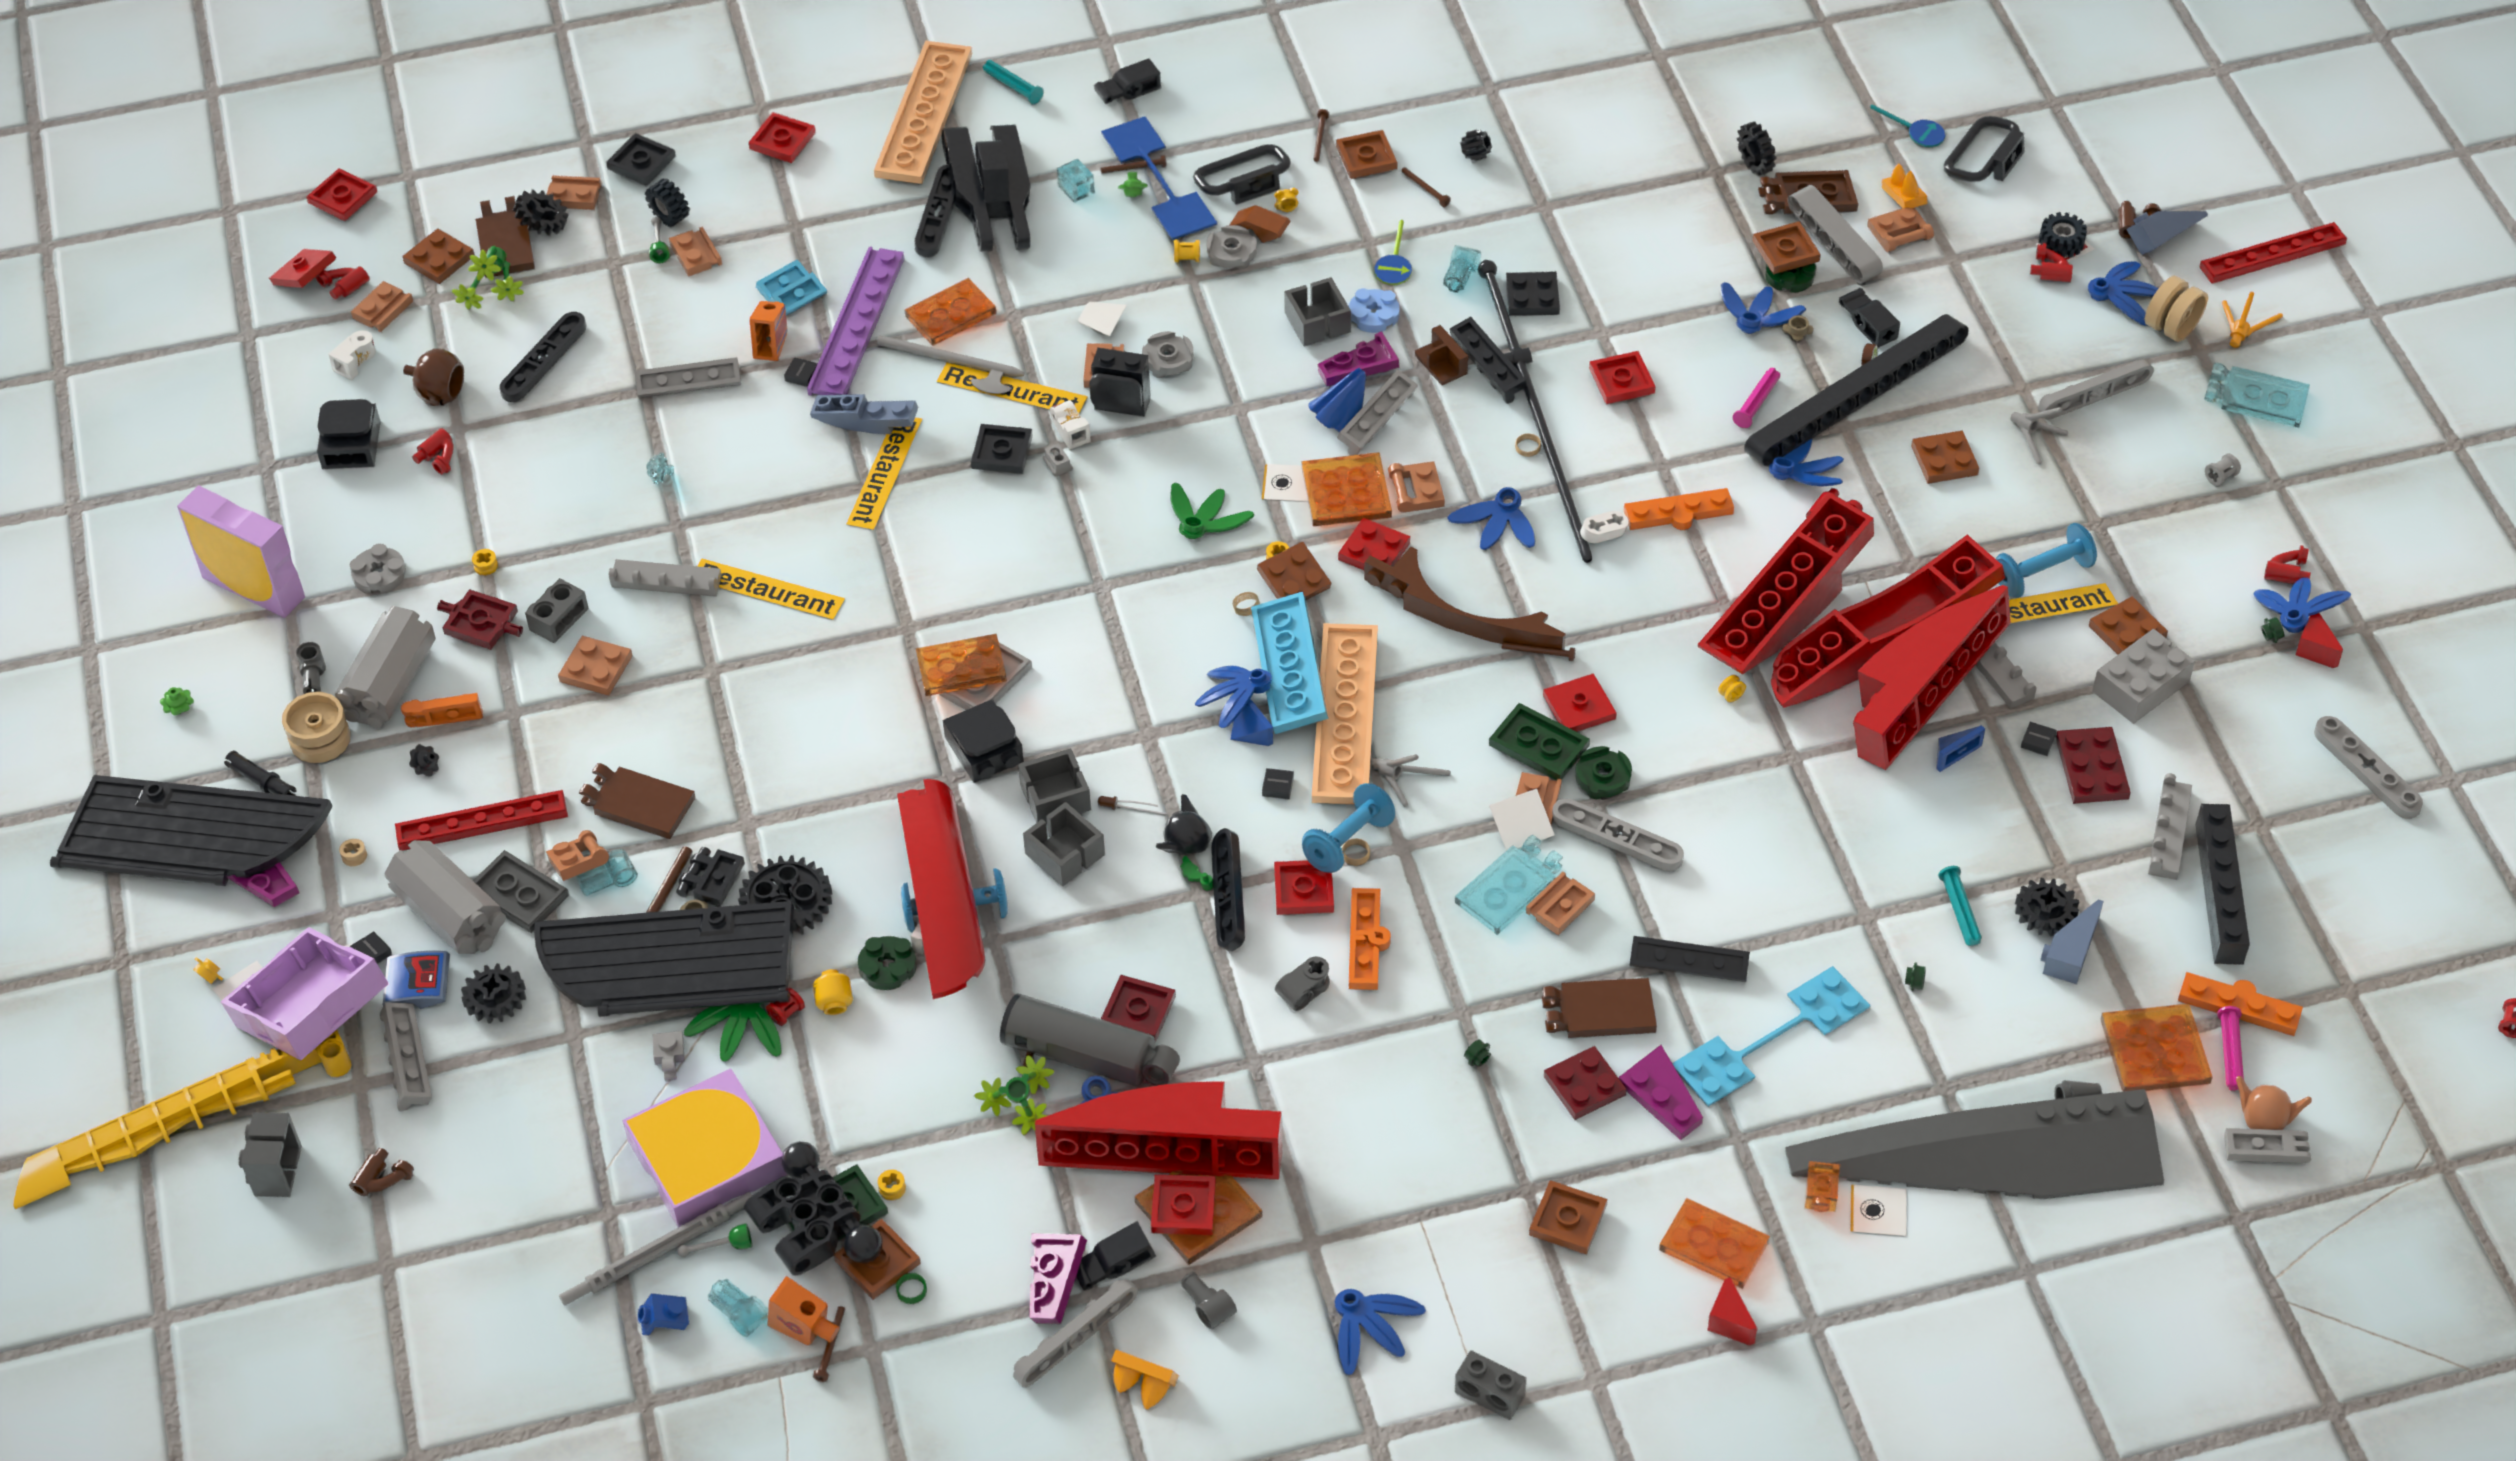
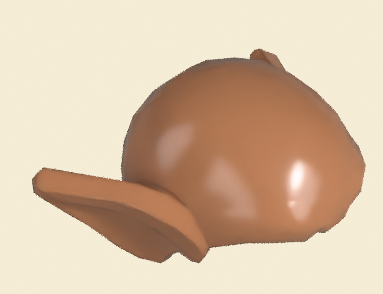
(2268, 1106)

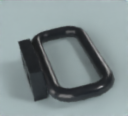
(2000, 162)
(1250, 184)

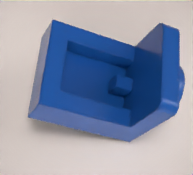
(663, 1312)

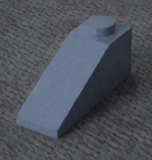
(2160, 227)
(2071, 944)

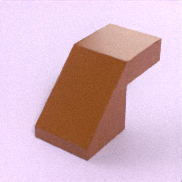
(1263, 222)

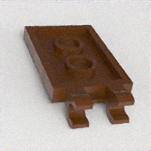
(1833, 185)
(505, 232)
(638, 800)
(1600, 1008)

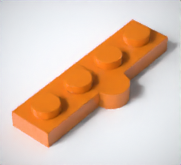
(1679, 509)
(1366, 939)
(2254, 1006)

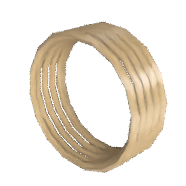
(1531, 437)
(1237, 610)
(1356, 841)

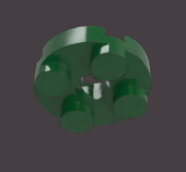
(1796, 282)
(1600, 785)
(884, 948)

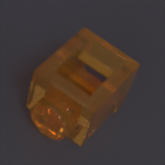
(1822, 1186)

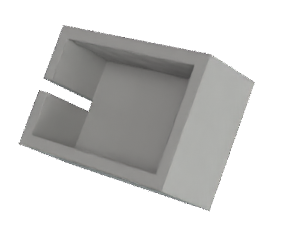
(2143, 676)

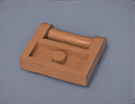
(1899, 228)
(1424, 484)
(569, 861)

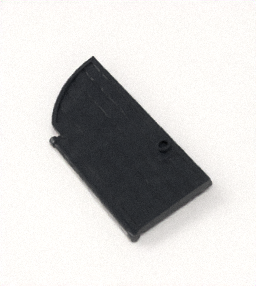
(185, 830)
(671, 958)

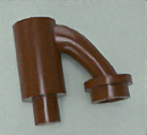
(2127, 213)
(367, 1177)

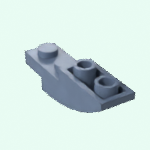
(858, 414)

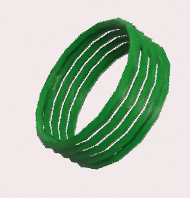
(909, 1276)

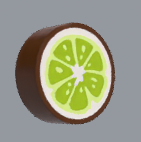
(1869, 352)

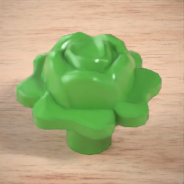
(1132, 186)
(176, 701)

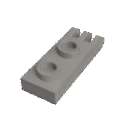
(2267, 1145)

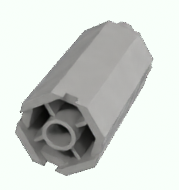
(385, 667)
(445, 897)

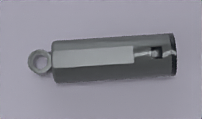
(1086, 1042)

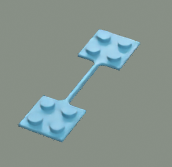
(1717, 1070)

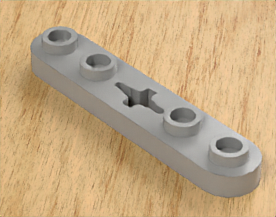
(2097, 388)
(2381, 780)
(1633, 841)
(1060, 1345)

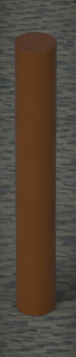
(670, 880)

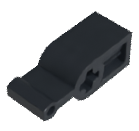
(1130, 82)
(1871, 317)
(1115, 1256)

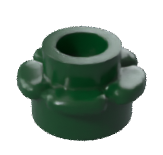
(2272, 629)
(1915, 976)
(1477, 1053)

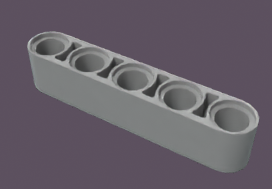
(1835, 234)

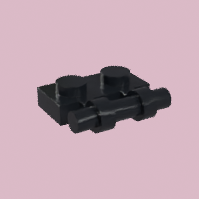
(717, 879)

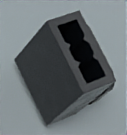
(1120, 382)
(348, 434)
(983, 740)

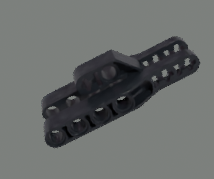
(1003, 181)

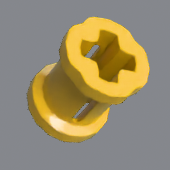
(1186, 250)

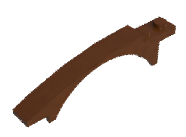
(1406, 582)

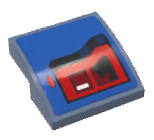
(417, 978)

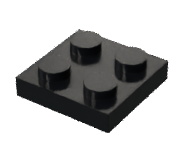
(640, 159)
(1532, 293)
(1001, 448)

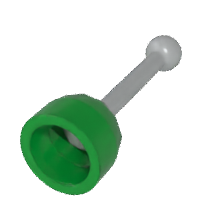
(658, 246)
(738, 1237)

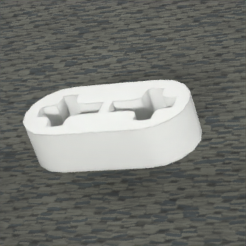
(1598, 527)

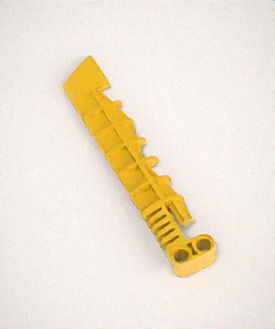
(151, 1123)

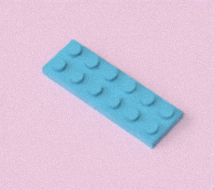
(1290, 656)

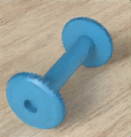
(2079, 545)
(1325, 850)
(997, 892)

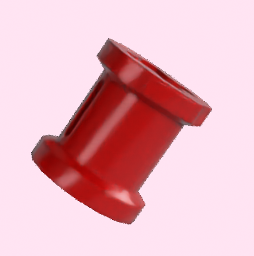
(781, 1011)
(2509, 1018)

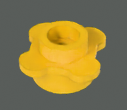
(1286, 199)
(207, 970)

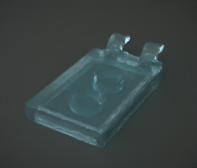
(2258, 394)
(1509, 885)

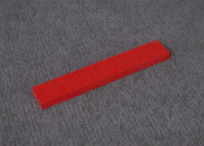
(2273, 252)
(482, 819)

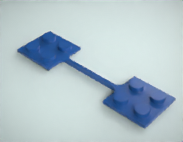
(1179, 214)

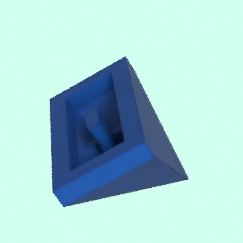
(1252, 726)
(1958, 745)

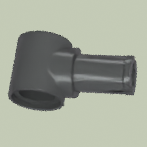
(311, 665)
(1211, 1305)

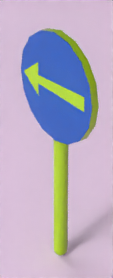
(1393, 268)

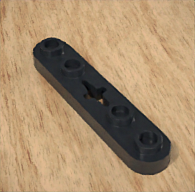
(931, 227)
(531, 367)
(1228, 890)

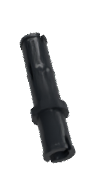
(268, 781)

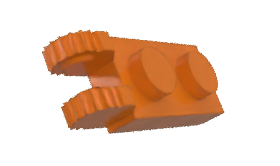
(442, 710)

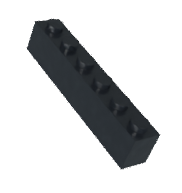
(2222, 884)

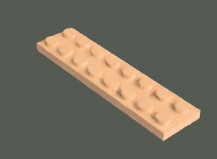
(923, 112)
(1348, 688)

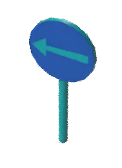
(1923, 132)

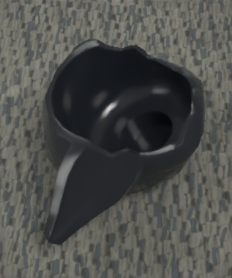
(1185, 831)

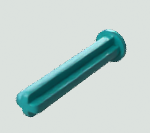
(1033, 93)
(1960, 903)

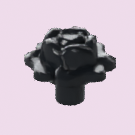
(424, 760)

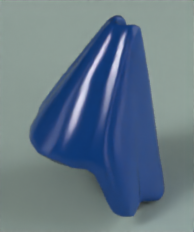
(1341, 401)

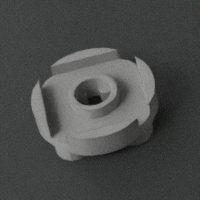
(1238, 257)
(1164, 365)
(378, 557)

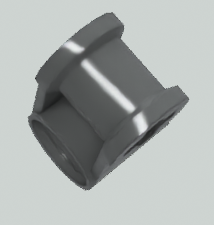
(1304, 983)

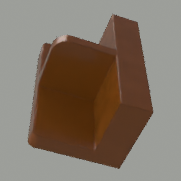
(1443, 357)

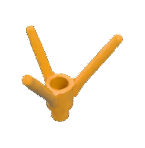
(2241, 328)

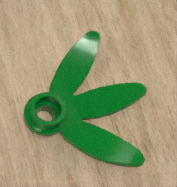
(1196, 525)
(735, 1027)

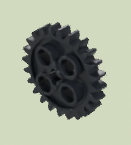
(794, 882)

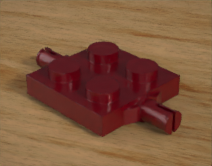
(480, 619)

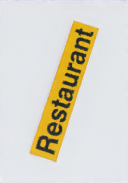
(1021, 390)
(882, 476)
(776, 591)
(2061, 602)

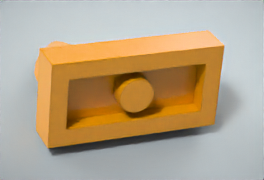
(1904, 188)
(1155, 1379)

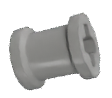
(2222, 469)

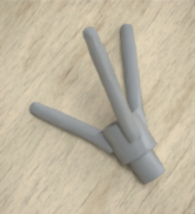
(2030, 423)
(1393, 769)

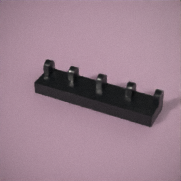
(1488, 358)
(1689, 958)

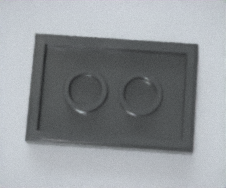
(521, 890)

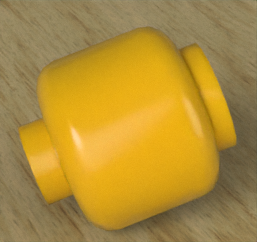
(832, 992)

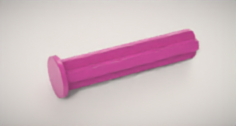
(1744, 416)
(2231, 1044)

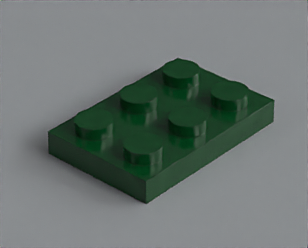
(1539, 742)
(861, 1194)

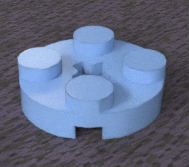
(1383, 301)

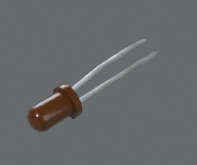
(1111, 802)

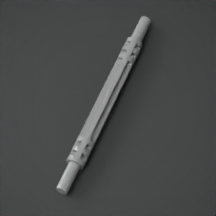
(655, 1249)

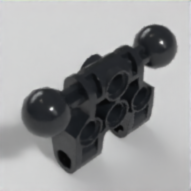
(811, 1194)

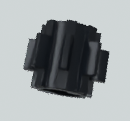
(1476, 145)

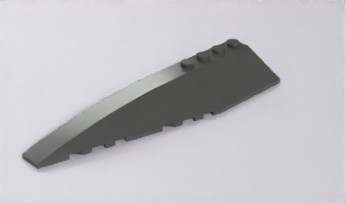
(2012, 1149)

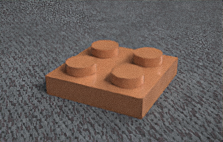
(595, 665)

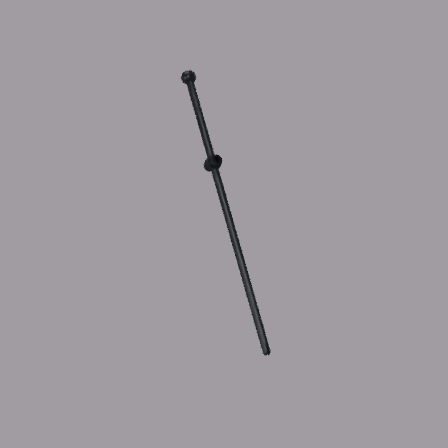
(1519, 358)

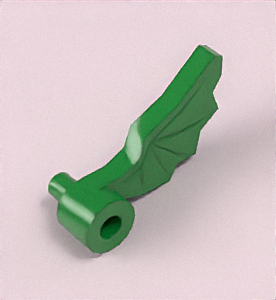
(1193, 874)

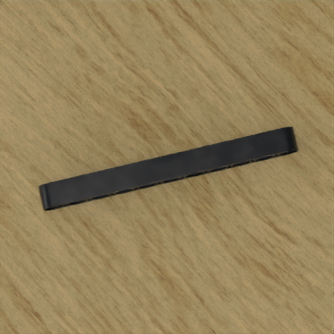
(1856, 389)

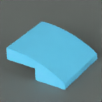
(791, 286)

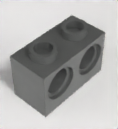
(556, 610)
(1490, 1385)

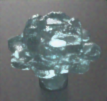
(658, 468)

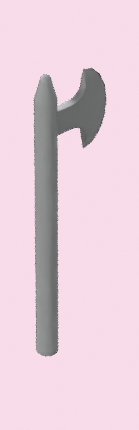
(990, 384)

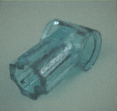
(1462, 264)
(616, 871)
(743, 1311)

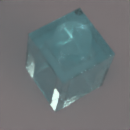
(1075, 180)

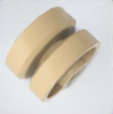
(2176, 308)
(316, 727)

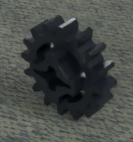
(1756, 148)
(540, 212)
(2032, 902)
(495, 991)

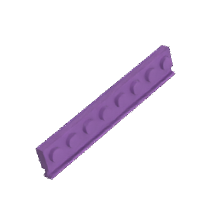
(856, 322)

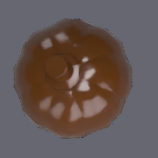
(437, 376)

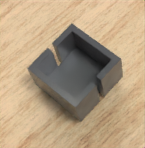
(1325, 315)
(1053, 781)
(1070, 846)
(269, 1148)

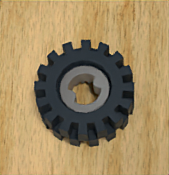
(667, 202)
(2072, 234)

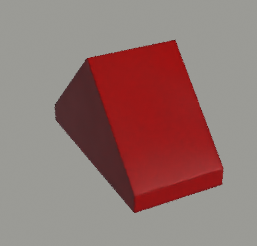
(2319, 643)
(1731, 1317)

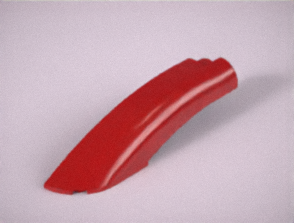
(1845, 639)
(942, 887)

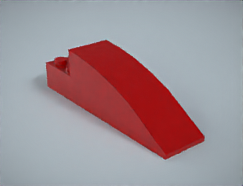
(1791, 586)
(1920, 671)
(1162, 1131)

